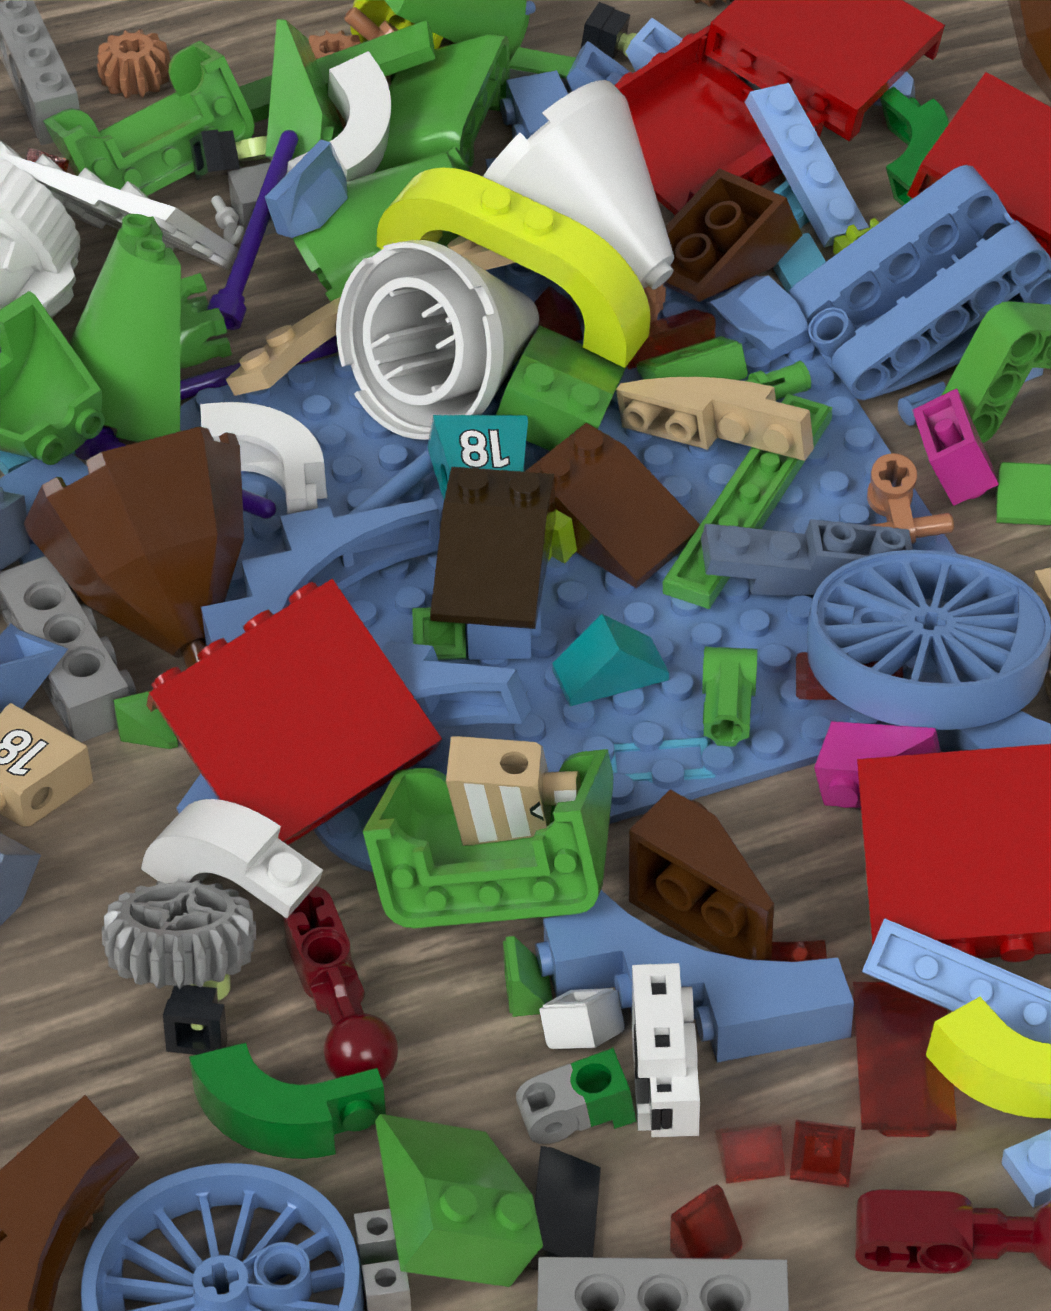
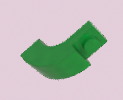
(916, 127)
(278, 1115)

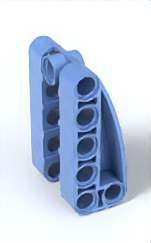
(920, 284)

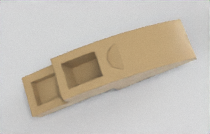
(712, 408)

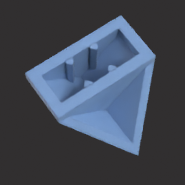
(24, 665)

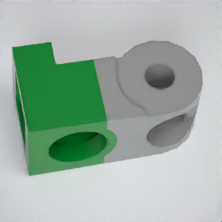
(576, 1098)

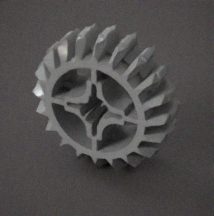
(179, 933)

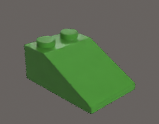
(298, 94)
(559, 388)
(456, 1203)

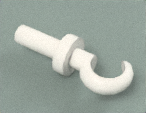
(227, 219)

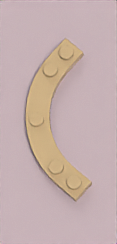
(291, 344)

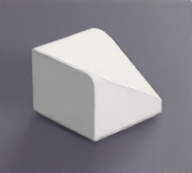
(582, 1018)

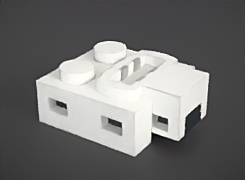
(664, 1052)

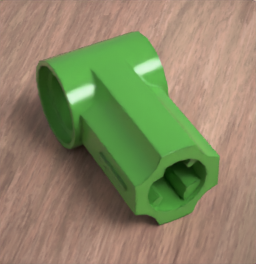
(728, 687)

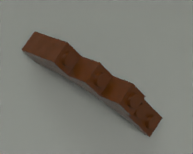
(50, 1197)

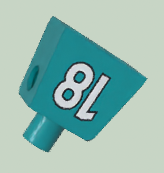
(476, 442)

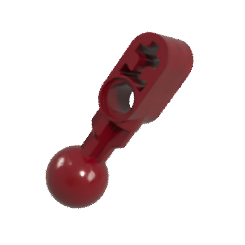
(330, 978)
(941, 1232)

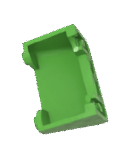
(446, 100)
(154, 142)
(436, 881)

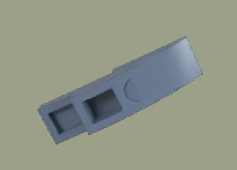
(793, 562)

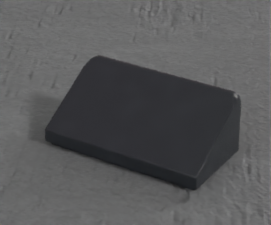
(566, 1205)

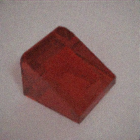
(705, 1228)

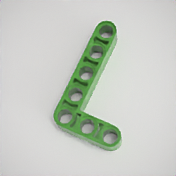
(998, 360)

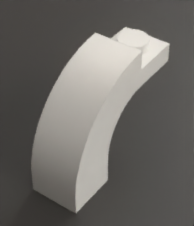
(365, 104)
(274, 447)
(236, 845)

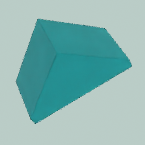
(607, 662)

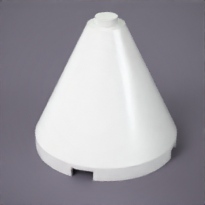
(595, 173)
(429, 334)

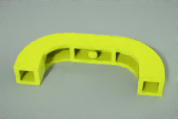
(535, 237)
(992, 1061)

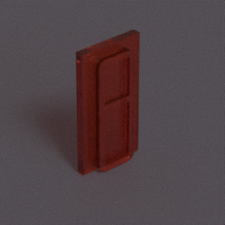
(896, 1081)

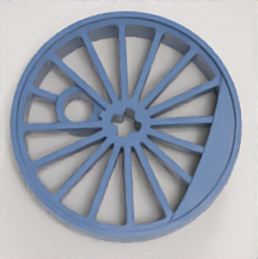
(983, 626)
(246, 1283)

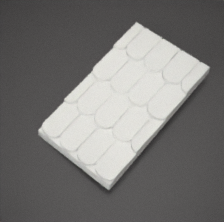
(100, 205)

